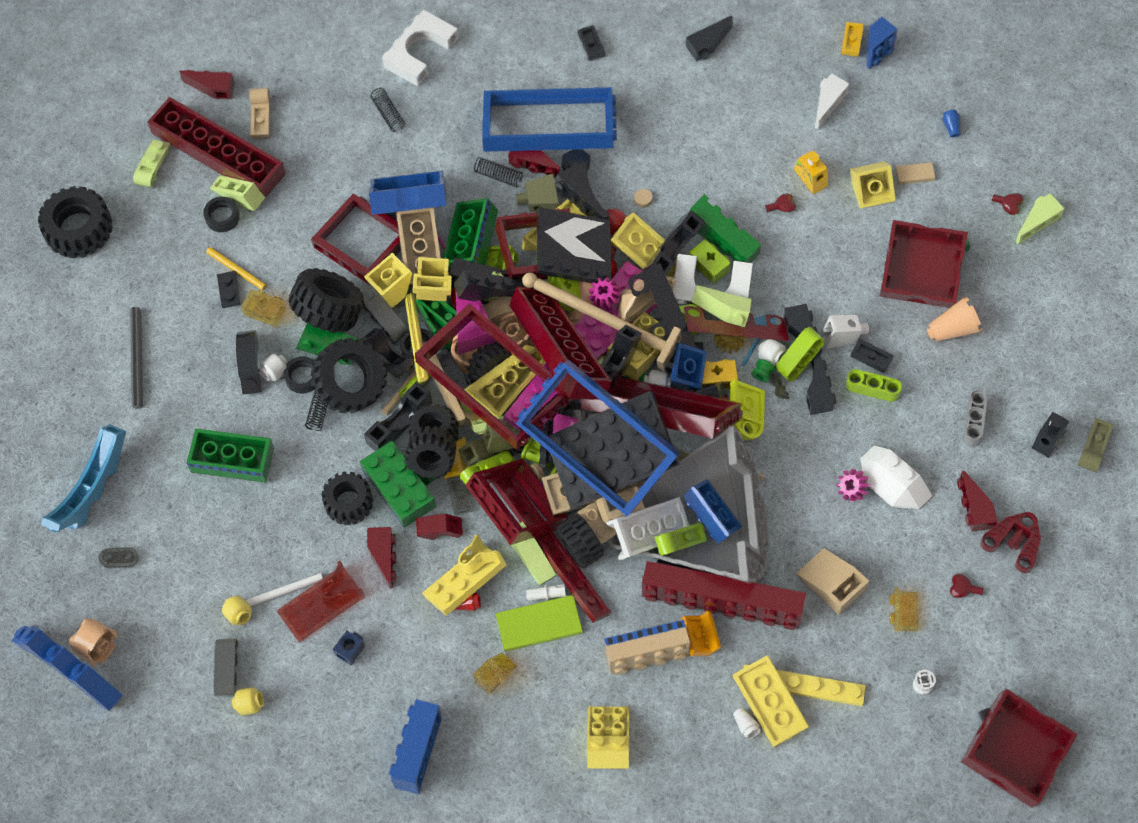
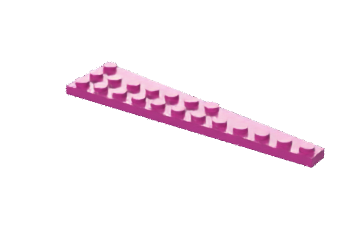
(595, 334)

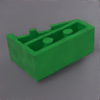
(436, 316)
(315, 340)

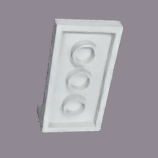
(639, 528)

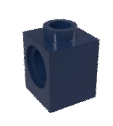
(346, 655)

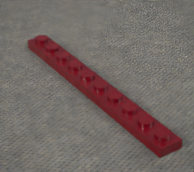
(554, 551)

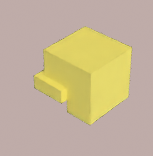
(432, 279)

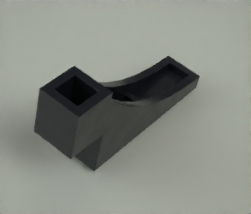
(575, 185)

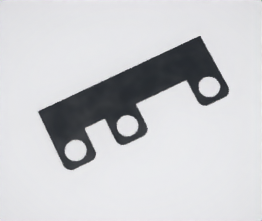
(656, 281)

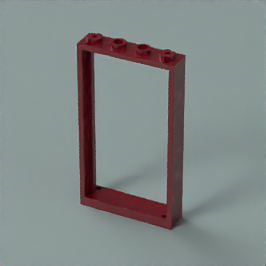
(452, 328)
(724, 412)

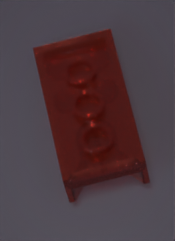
(320, 603)

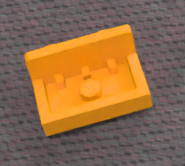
(702, 634)

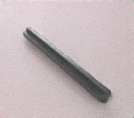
(136, 358)

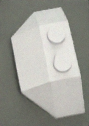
(894, 479)

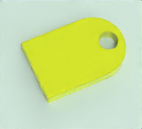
(753, 408)

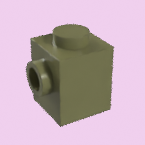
(474, 452)

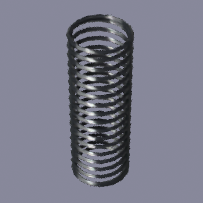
(392, 109)
(500, 166)
(315, 409)

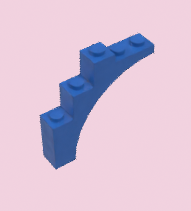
(66, 664)

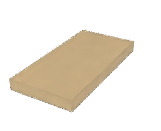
(450, 400)

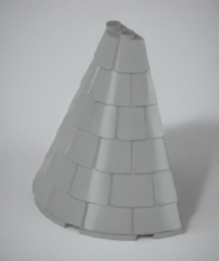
(736, 479)

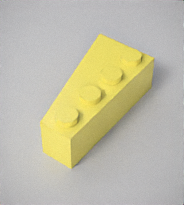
(503, 383)

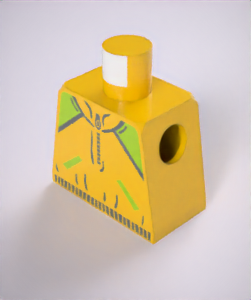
(812, 172)

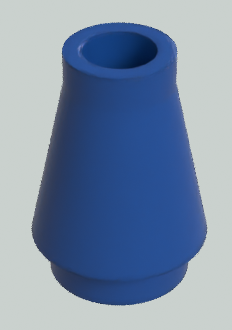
(952, 122)

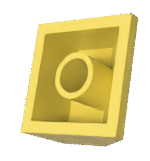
(873, 184)
(390, 280)

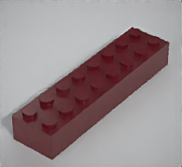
(215, 146)
(557, 339)
(723, 595)

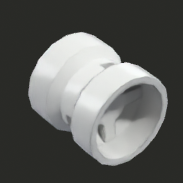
(922, 686)

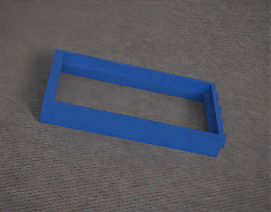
(563, 141)
(539, 399)

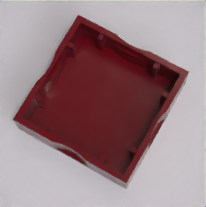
(923, 264)
(1018, 748)

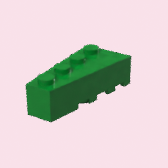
(725, 232)

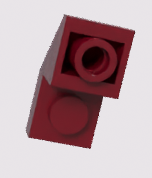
(435, 525)

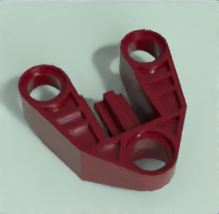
(1002, 529)

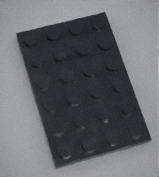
(611, 450)

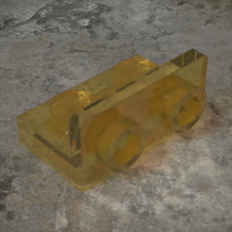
(904, 610)

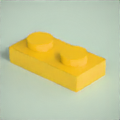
(852, 39)

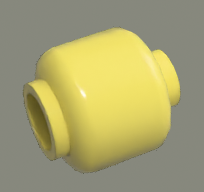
(237, 610)
(248, 701)

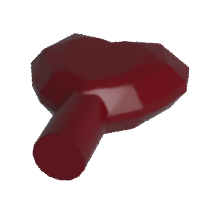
(1010, 202)
(783, 203)
(962, 587)

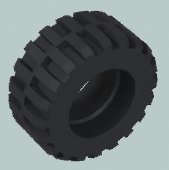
(68, 203)
(326, 300)
(369, 363)

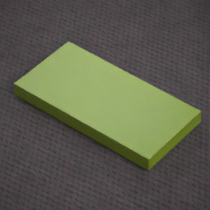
(538, 623)

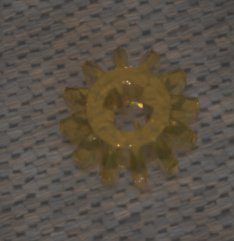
(729, 342)

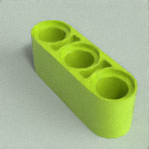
(800, 354)
(883, 383)

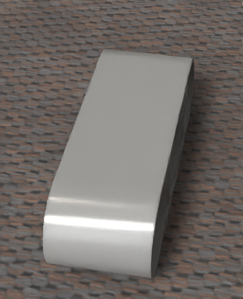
(975, 410)

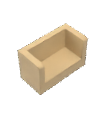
(609, 512)

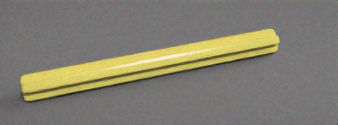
(415, 333)

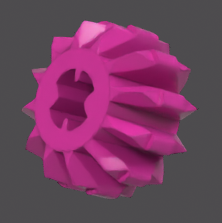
(604, 299)
(858, 481)

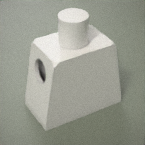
(843, 330)

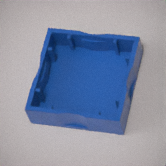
(407, 192)

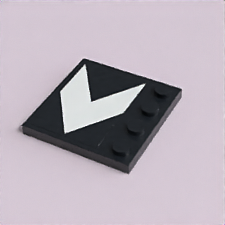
(573, 246)

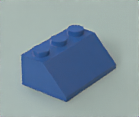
(712, 511)

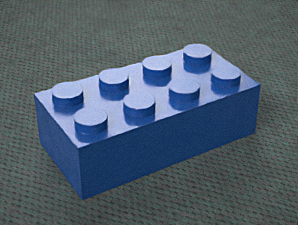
(416, 746)

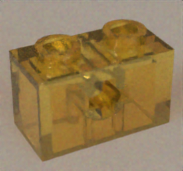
(263, 307)

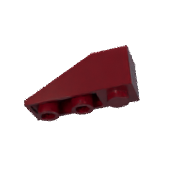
(214, 84)
(534, 161)
(979, 507)
(380, 546)

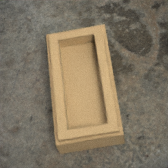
(915, 173)

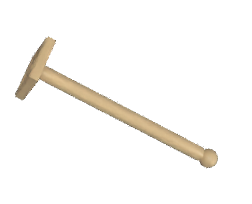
(666, 347)

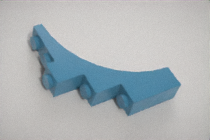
(89, 488)

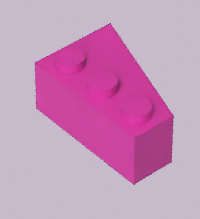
(472, 335)

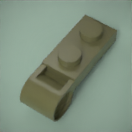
(1095, 445)

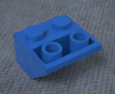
(880, 41)

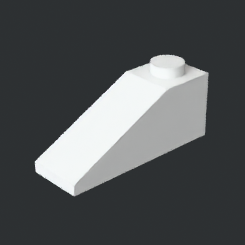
(832, 93)

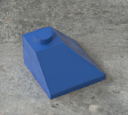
(688, 367)

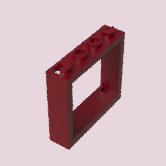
(514, 222)
(341, 258)
(498, 512)

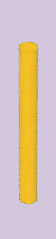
(234, 267)

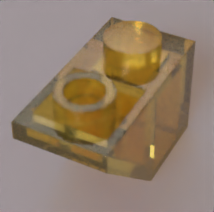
(493, 672)

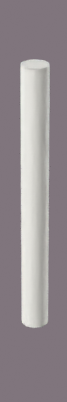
(284, 590)

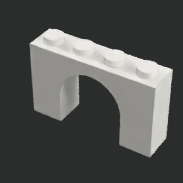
(424, 27)
(685, 279)

